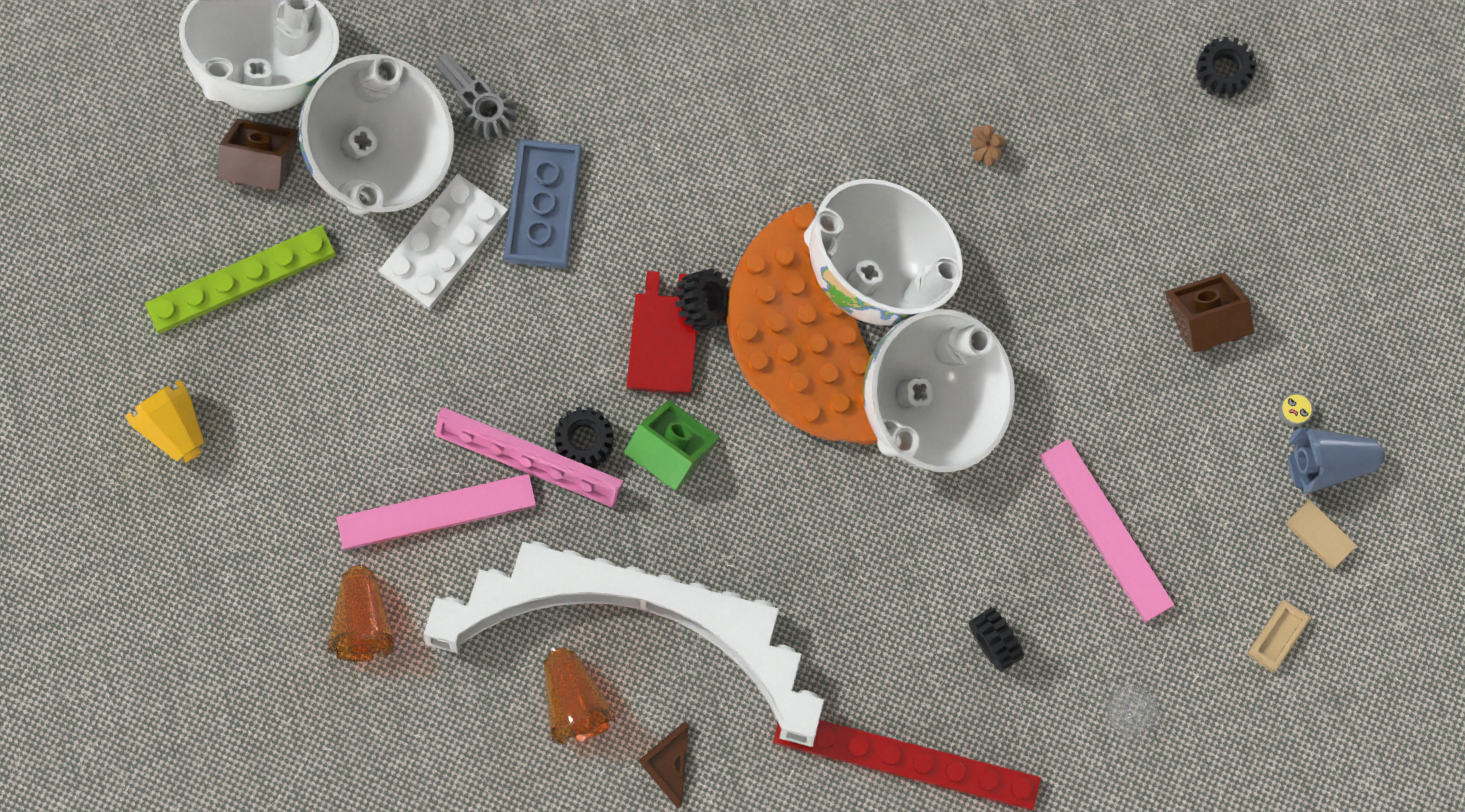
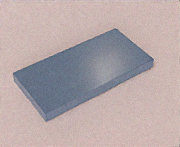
(542, 204)

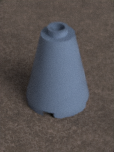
(1331, 458)

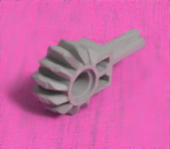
(476, 98)

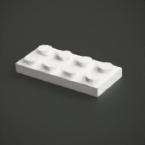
(443, 241)

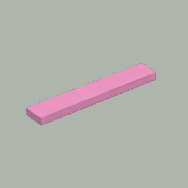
(528, 457)
(436, 512)
(1106, 531)

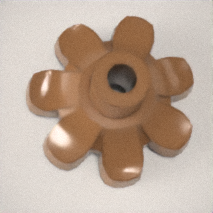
(987, 144)

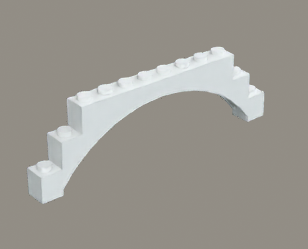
(557, 578)

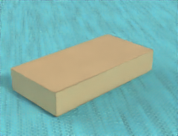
(1320, 534)
(1278, 636)

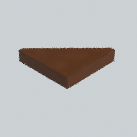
(667, 764)

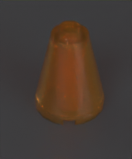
(360, 618)
(573, 699)

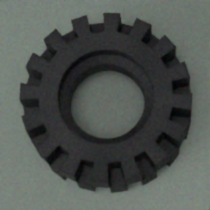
(1232, 51)
(692, 302)
(589, 419)
(996, 639)

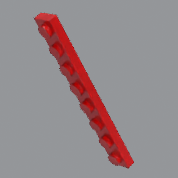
(920, 764)

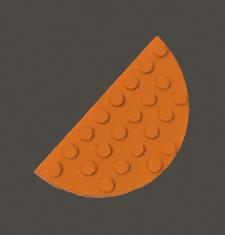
(794, 339)

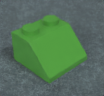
(671, 444)

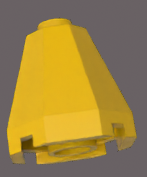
(170, 422)

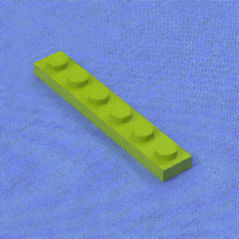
(240, 279)

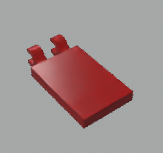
(660, 343)

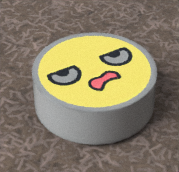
(1295, 409)

